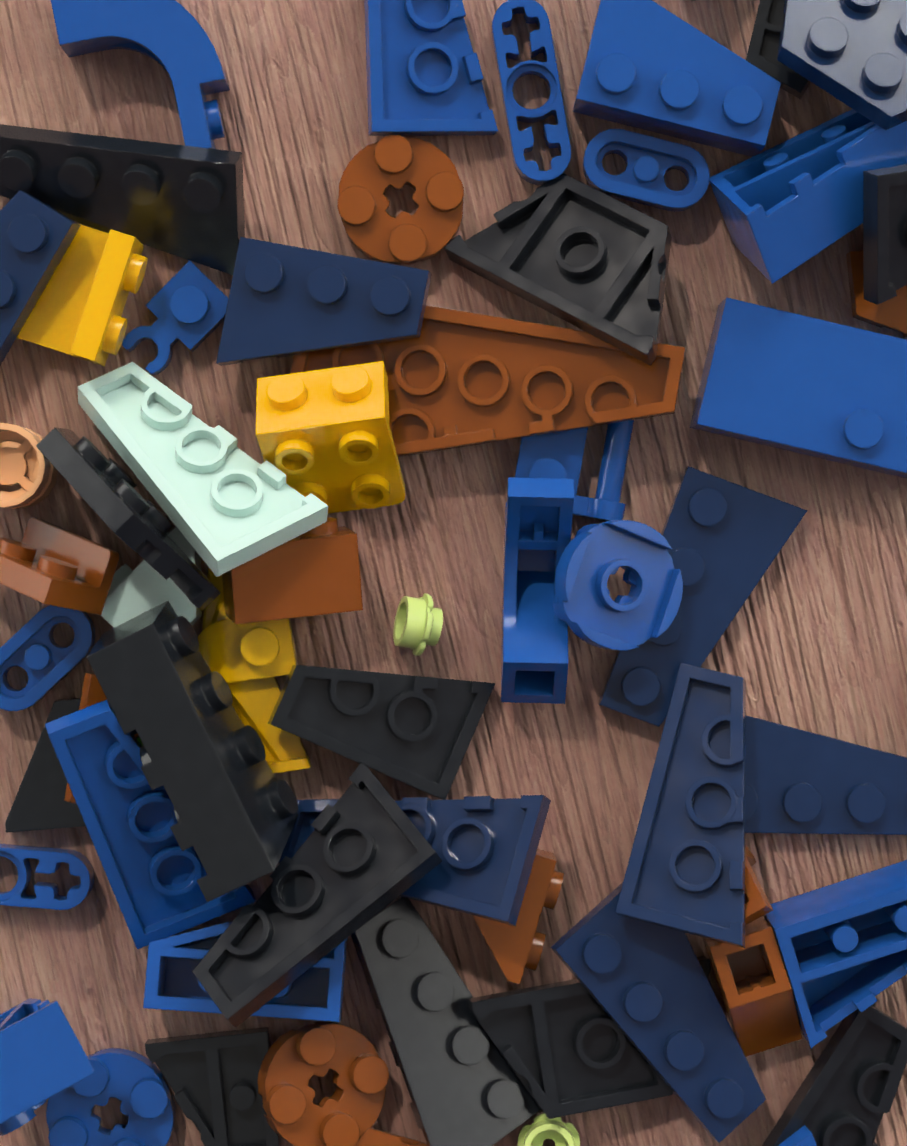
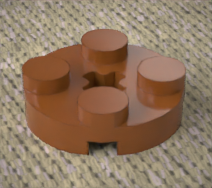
(398, 163)
(311, 1051)

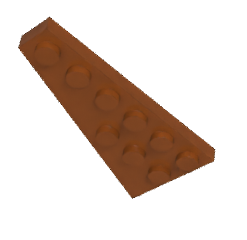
(506, 380)

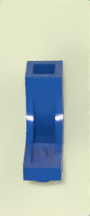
(164, 34)
(532, 634)

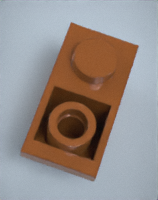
(521, 944)
(755, 989)

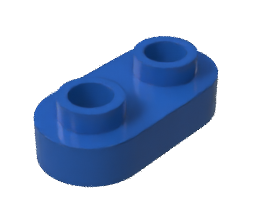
(646, 164)
(41, 656)

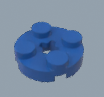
(582, 585)
(120, 1076)

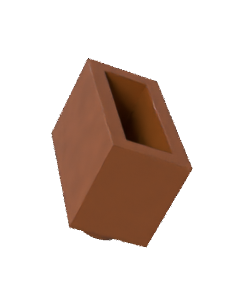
(298, 579)

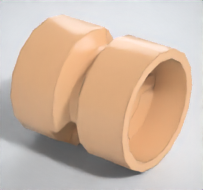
(24, 470)

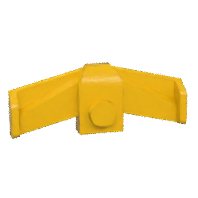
(249, 661)

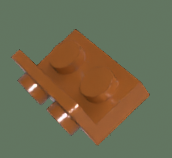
(58, 567)

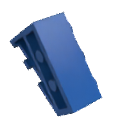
(673, 80)
(804, 190)
(842, 945)
(175, 987)
(36, 1060)

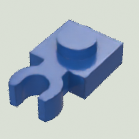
(186, 311)

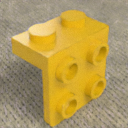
(87, 296)
(332, 435)

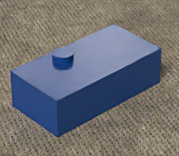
(805, 387)

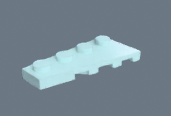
(196, 472)

